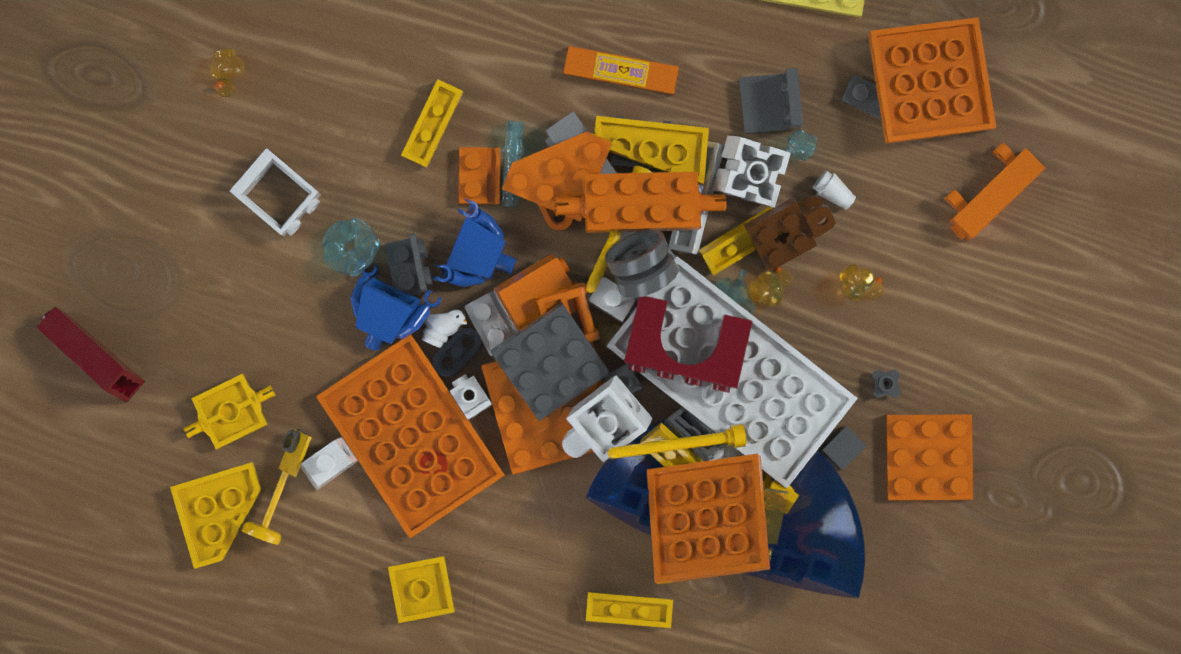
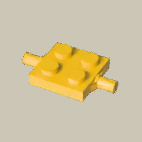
(229, 411)

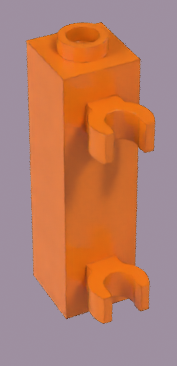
(996, 195)

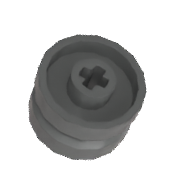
(641, 264)

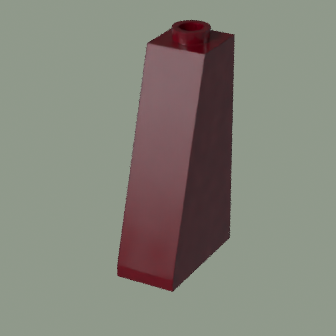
(90, 355)

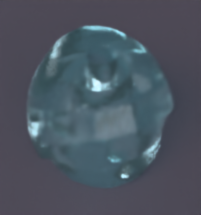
(801, 145)

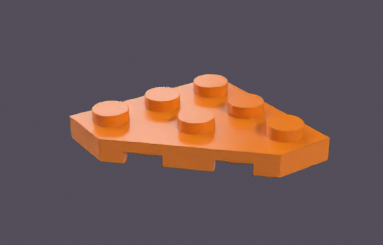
(558, 170)

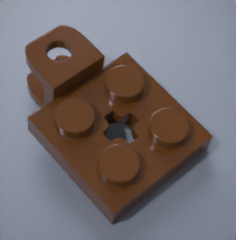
(797, 223)

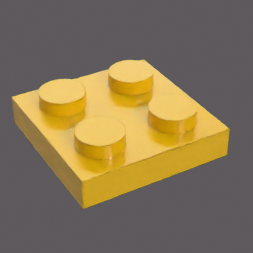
(421, 589)

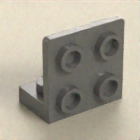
(771, 102)
(407, 265)

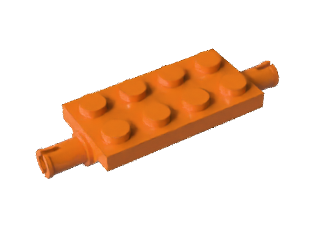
(640, 202)

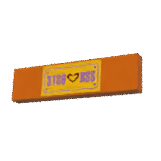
(621, 70)

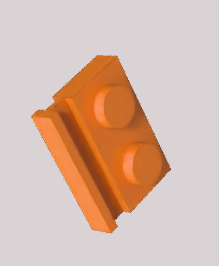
(479, 175)

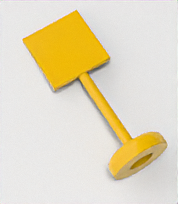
(289, 465)

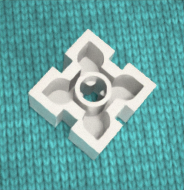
(765, 164)

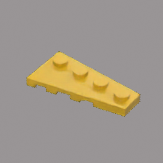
(657, 144)

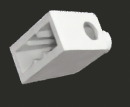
(611, 302)
(328, 463)

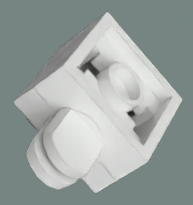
(603, 419)

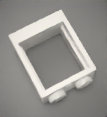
(254, 175)

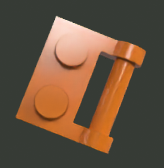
(576, 291)

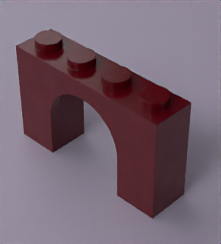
(720, 368)

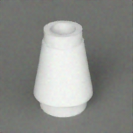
(834, 190)

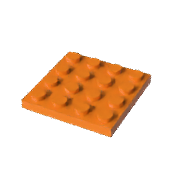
(931, 80)
(525, 438)
(708, 519)

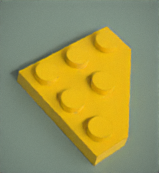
(214, 511)

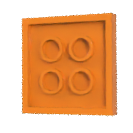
(929, 457)

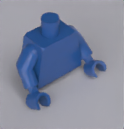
(476, 251)
(386, 311)

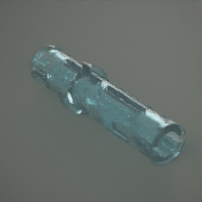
(513, 151)

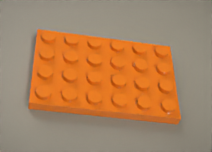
(394, 416)

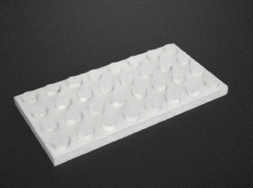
(780, 393)

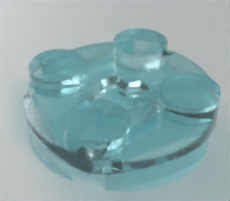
(363, 253)

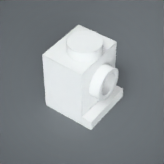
(475, 406)

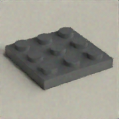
(550, 361)

